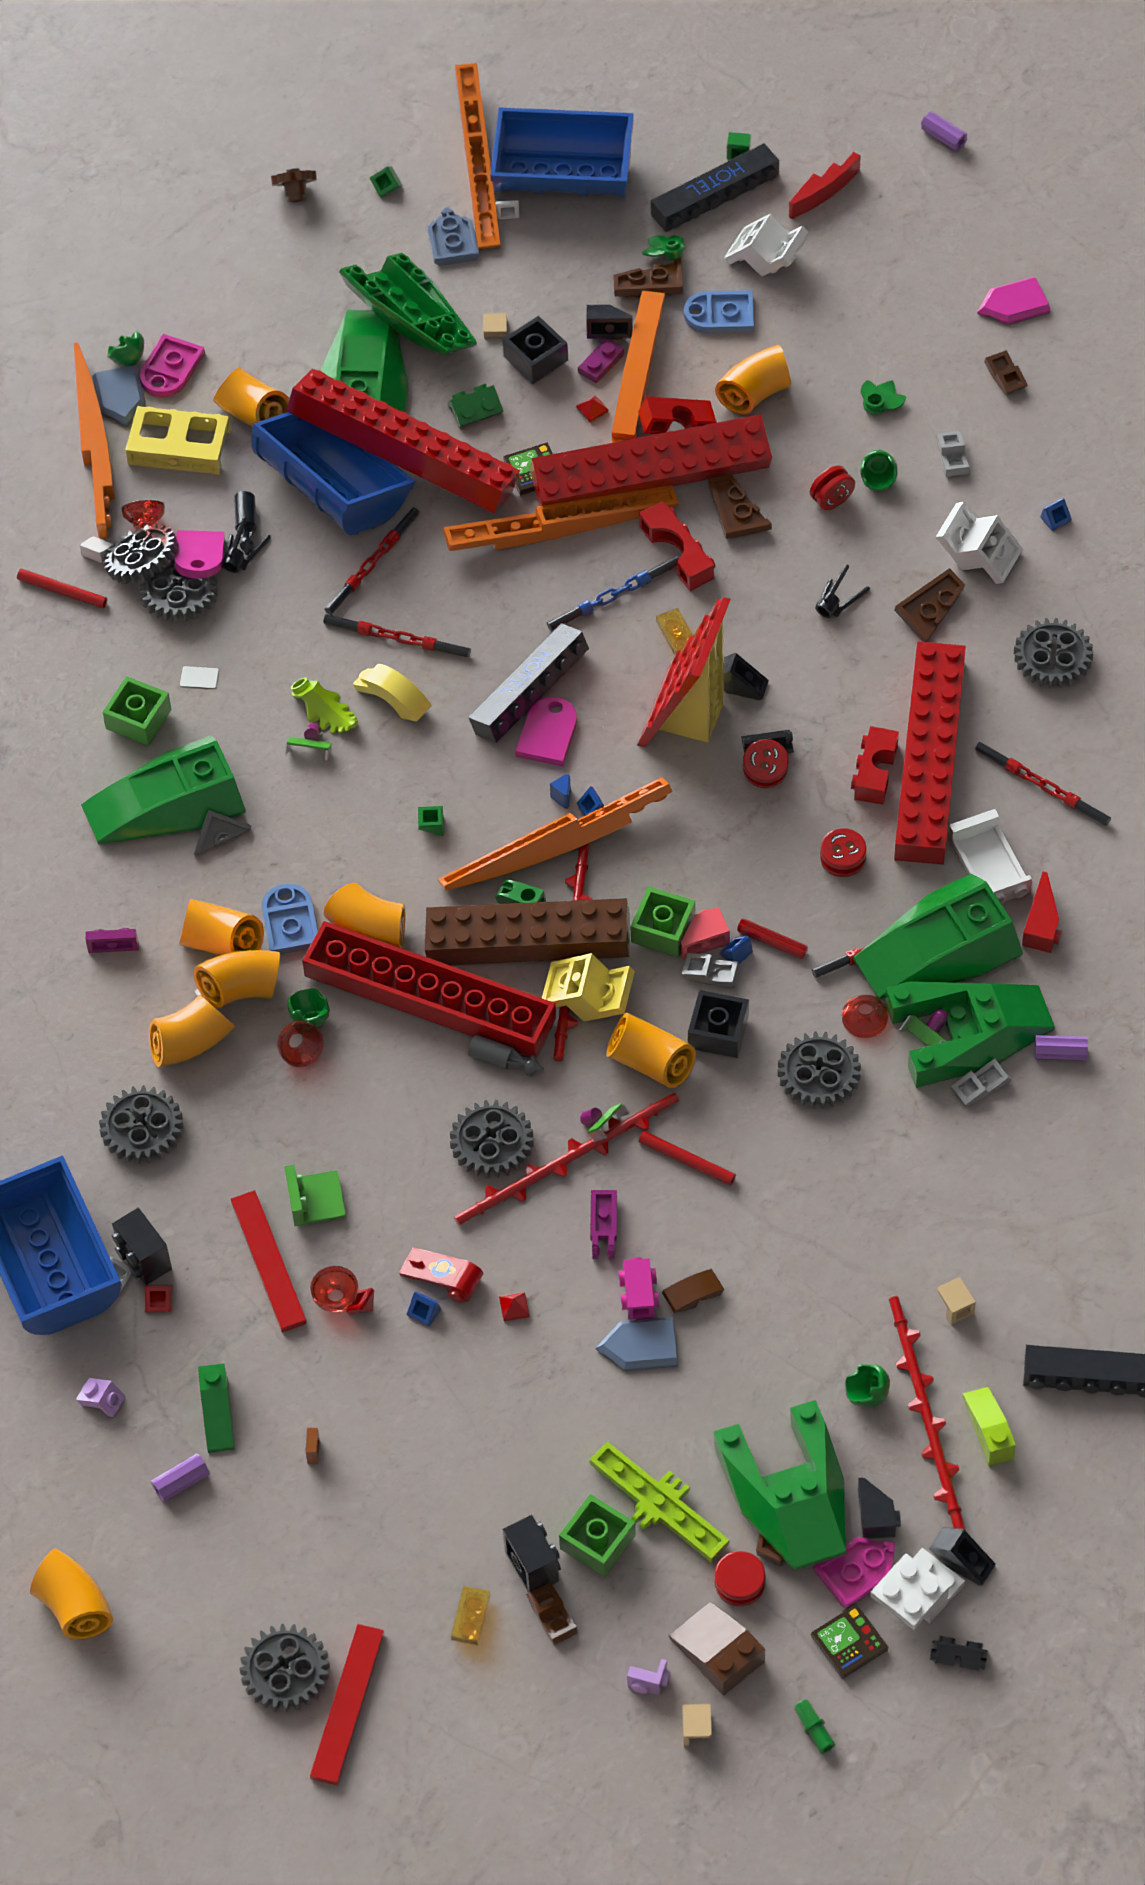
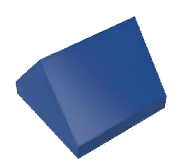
(1056, 514)
(560, 790)
(589, 801)
(737, 949)
(423, 1309)

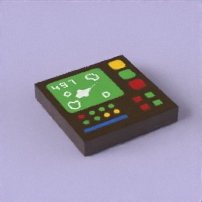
(521, 460)
(849, 1641)

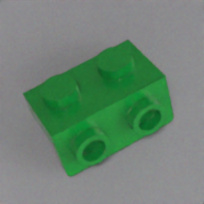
(475, 405)

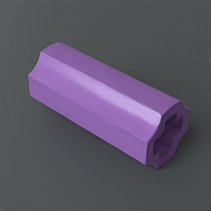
(944, 131)
(1061, 1047)
(180, 1477)

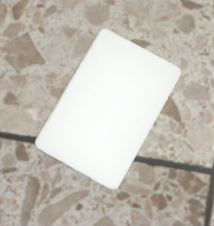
(199, 677)

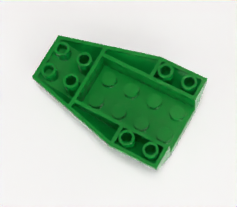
(410, 304)
(368, 358)
(166, 795)
(942, 939)

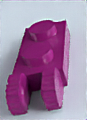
(603, 1221)

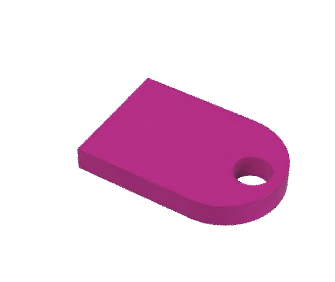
(171, 364)
(199, 553)
(547, 734)

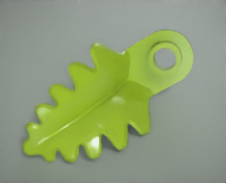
(324, 706)

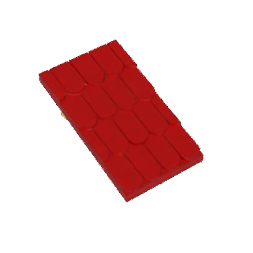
(693, 684)

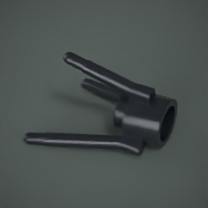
(234, 557)
(829, 602)

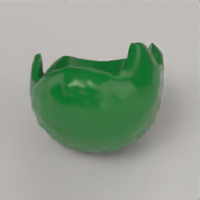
(128, 351)
(878, 470)
(308, 1006)
(867, 1385)

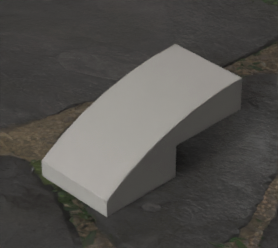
(953, 453)
(710, 971)
(981, 1084)

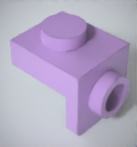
(101, 1395)
(647, 1681)

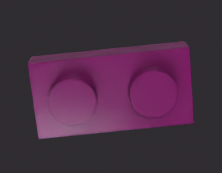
(601, 360)
(112, 940)

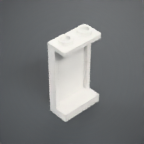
(989, 856)

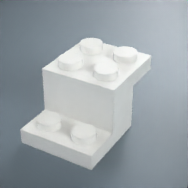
(766, 245)
(979, 542)
(917, 1588)

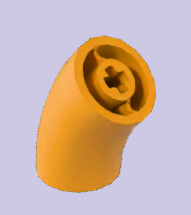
(754, 380)
(249, 398)
(367, 914)
(220, 929)
(237, 976)
(187, 1033)
(651, 1051)
(71, 1596)

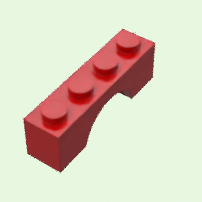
(661, 525)

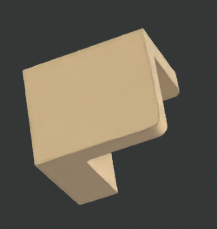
(957, 1299)
(696, 1722)

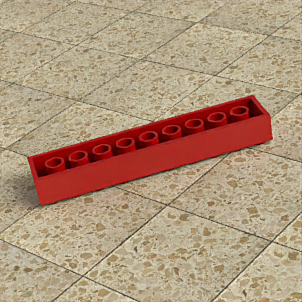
(402, 440)
(652, 461)
(930, 753)
(429, 989)

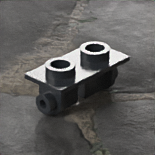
(782, 737)
(948, 1650)

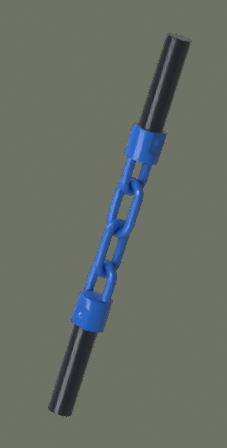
(586, 607)

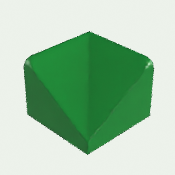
(737, 144)
(386, 181)
(431, 819)

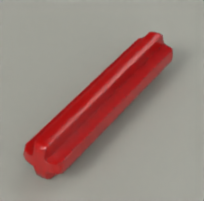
(772, 938)

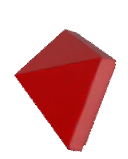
(592, 408)
(363, 1302)
(514, 1306)

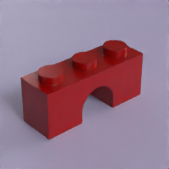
(660, 412)
(879, 748)

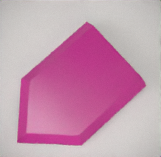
(1015, 302)
(857, 1572)

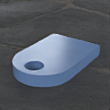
(720, 311)
(290, 922)

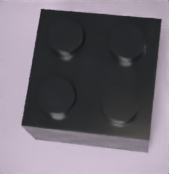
(535, 349)
(718, 1023)
(141, 1247)
(531, 1553)

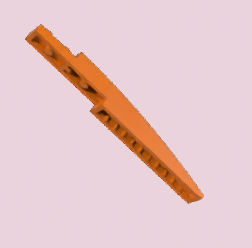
(477, 156)
(638, 366)
(94, 443)
(557, 520)
(557, 837)

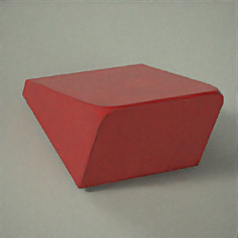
(158, 1298)

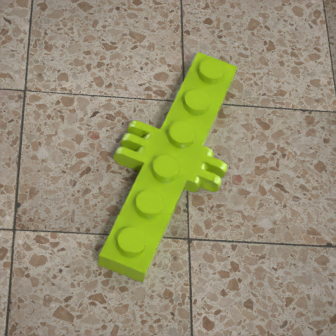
(659, 1501)

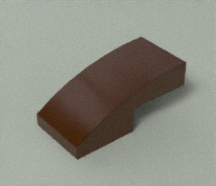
(1005, 373)
(689, 1291)
(551, 1613)

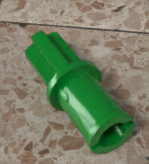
(814, 1726)

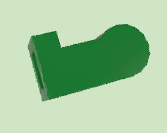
(519, 893)

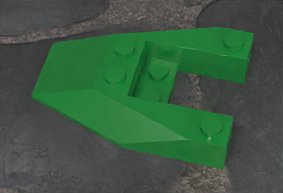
(982, 1023)
(795, 1508)

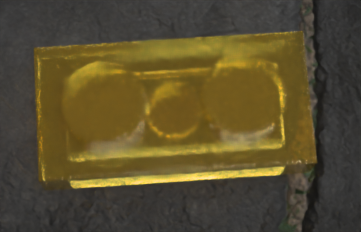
(674, 629)
(470, 1615)

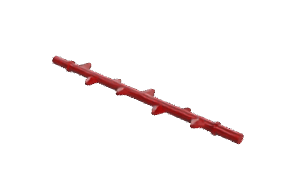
(565, 1021)
(559, 1165)
(921, 1405)

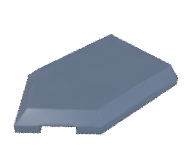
(452, 238)
(119, 393)
(641, 1344)

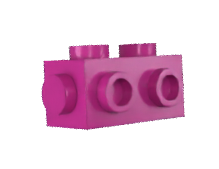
(638, 1282)

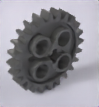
(141, 553)
(177, 595)
(1071, 649)
(819, 1070)
(159, 1110)
(491, 1139)
(298, 1686)

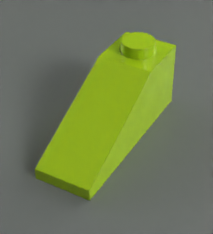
(990, 1426)

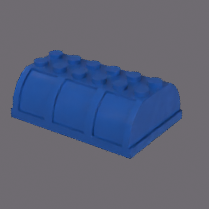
(562, 151)
(333, 473)
(52, 1251)

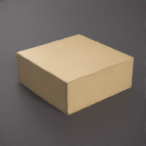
(495, 325)

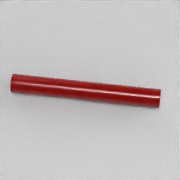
(62, 588)
(687, 1158)

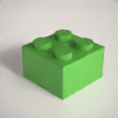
(137, 710)
(662, 921)
(597, 1535)

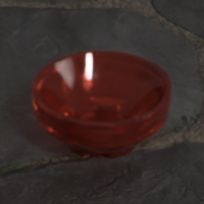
(143, 512)
(864, 1024)
(307, 1051)
(332, 1279)

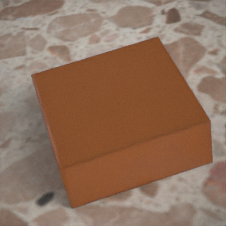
(312, 1445)

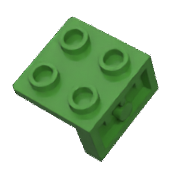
(314, 1196)

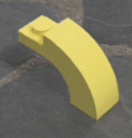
(395, 689)

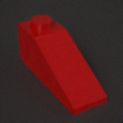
(1043, 920)

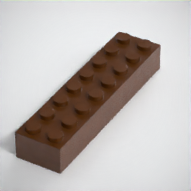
(527, 931)

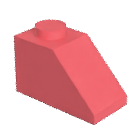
(705, 933)

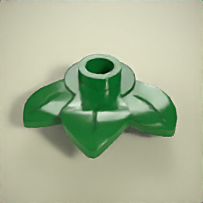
(660, 245)
(880, 397)

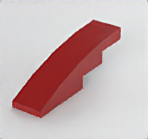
(822, 188)

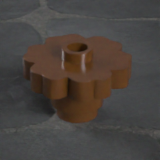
(294, 183)

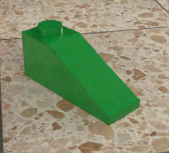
(216, 1407)

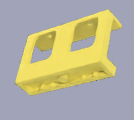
(174, 450)

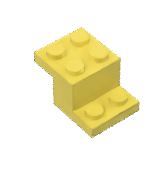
(588, 987)

